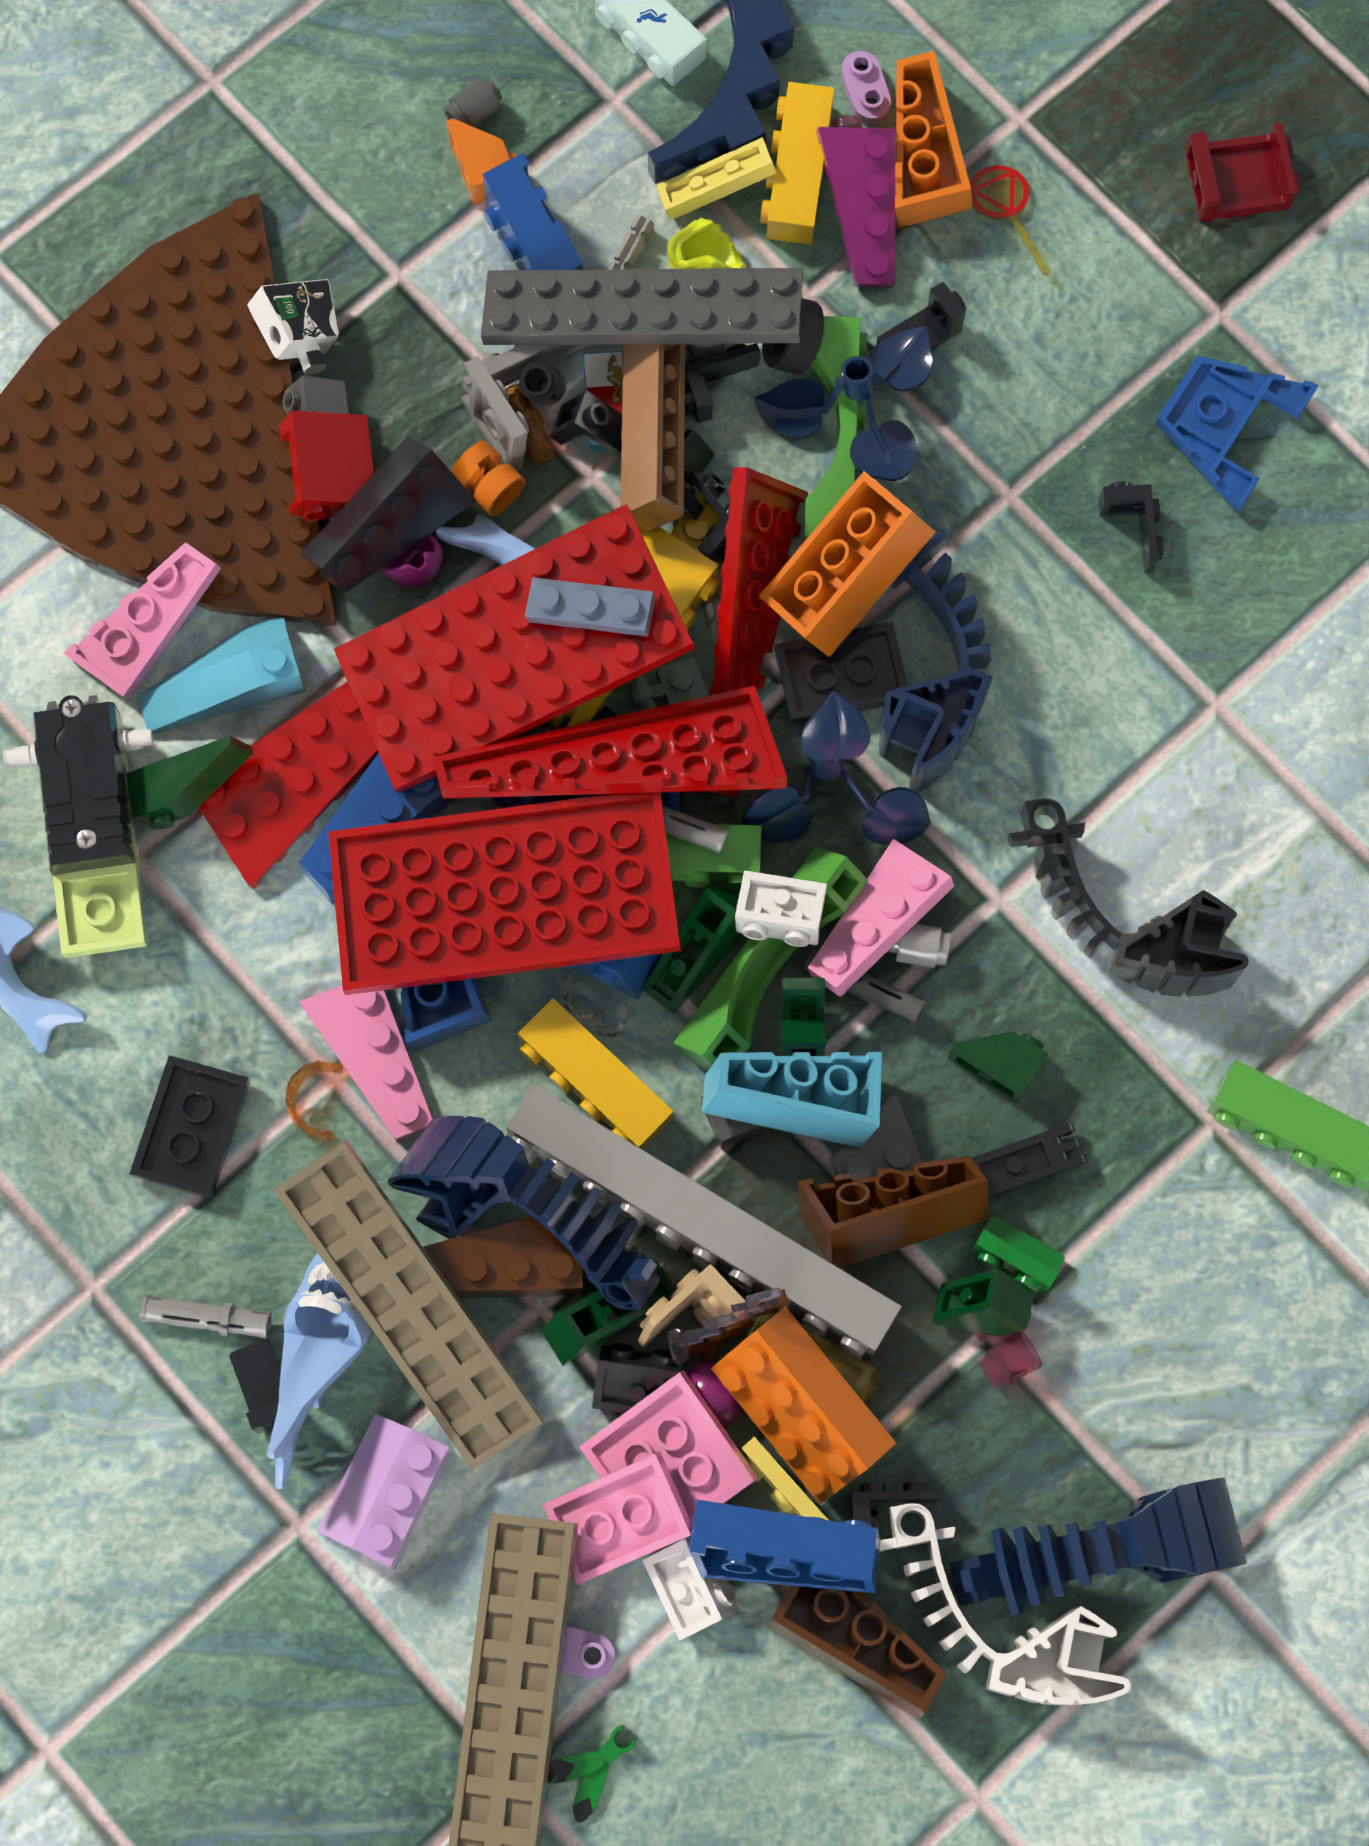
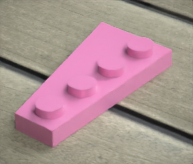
(137, 632)
(886, 908)
(373, 1053)

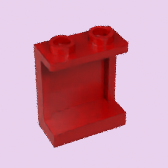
(328, 460)

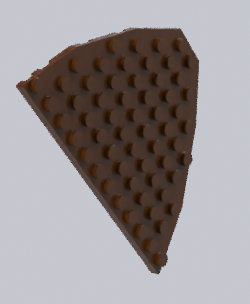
(162, 426)

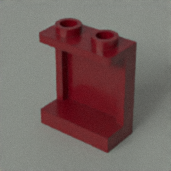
(1241, 174)

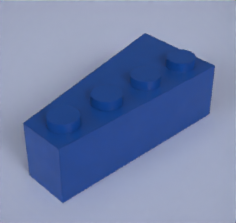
(370, 804)
(442, 1011)
(783, 1548)

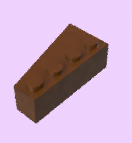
(893, 1209)
(508, 1262)
(860, 1643)

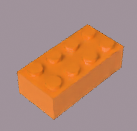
(846, 564)
(803, 1406)

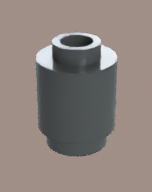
(474, 103)

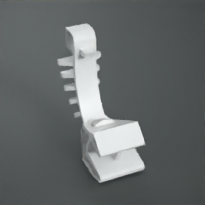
(1046, 1669)

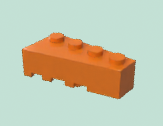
(928, 154)

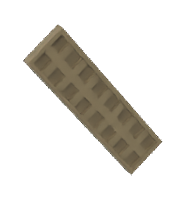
(408, 1304)
(513, 1682)

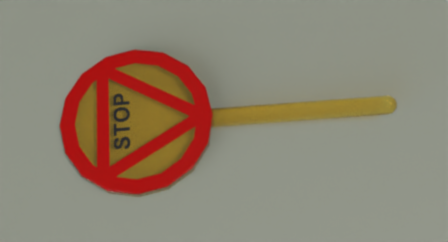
(1002, 194)

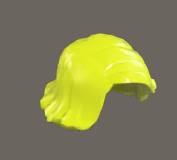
(703, 247)

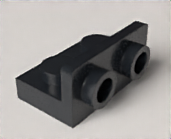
(630, 1376)

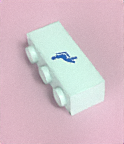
(657, 34)

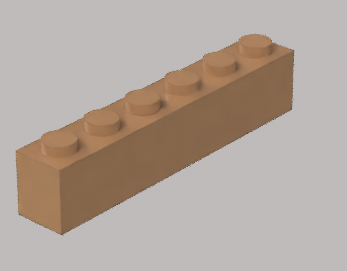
(653, 433)

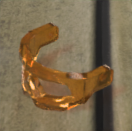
(293, 1086)

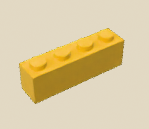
(799, 163)
(594, 1075)

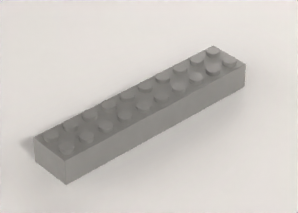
(702, 1223)

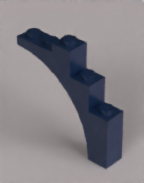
(751, 83)

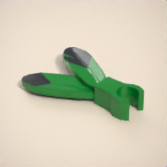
(593, 1768)

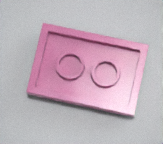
(622, 1516)

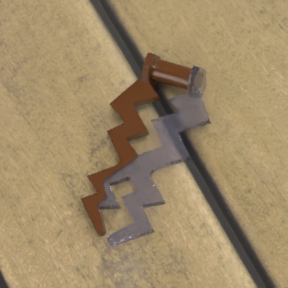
(705, 1339)

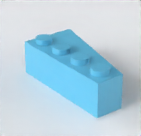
(799, 1093)

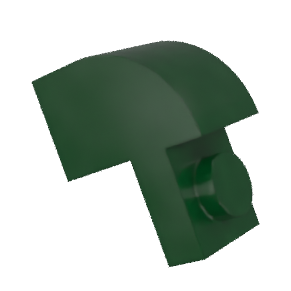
(803, 1016)

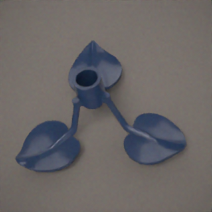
(883, 451)
(829, 735)

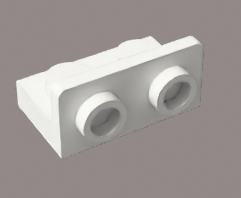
(780, 908)
(687, 1598)

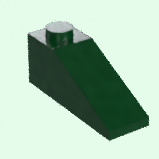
(183, 782)
(704, 942)
(596, 1321)

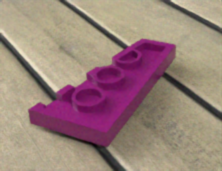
(863, 188)

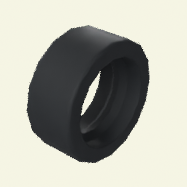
(798, 357)

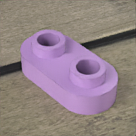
(865, 85)
(575, 1646)

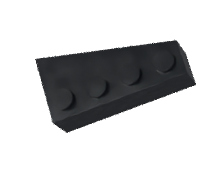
(387, 516)

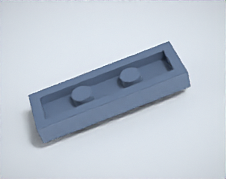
(590, 606)

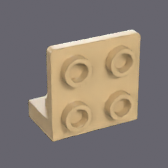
(704, 1291)

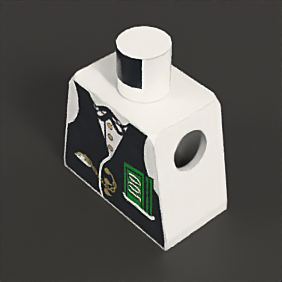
(297, 321)

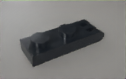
(1029, 1160)

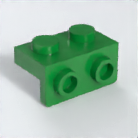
(1018, 1254)

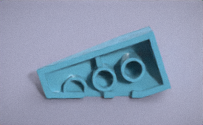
(233, 675)

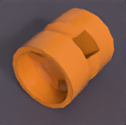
(492, 482)

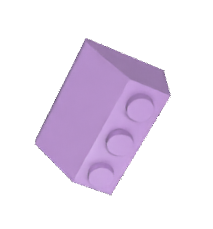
(385, 1491)

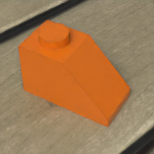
(475, 154)

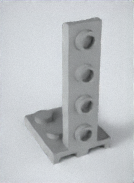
(489, 400)

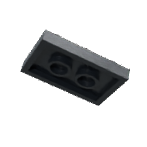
(858, 670)
(190, 1127)

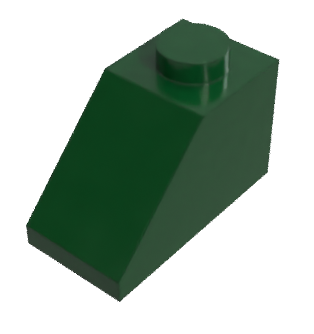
(1002, 1061)
(985, 1304)

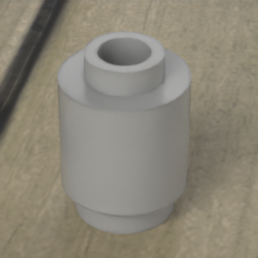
(923, 946)

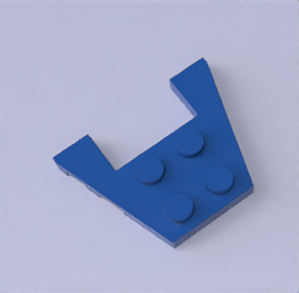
(1212, 411)

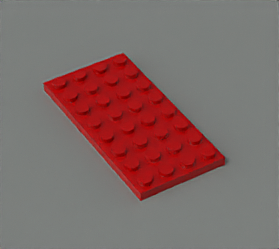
(481, 674)
(502, 891)

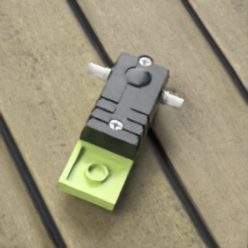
(88, 822)

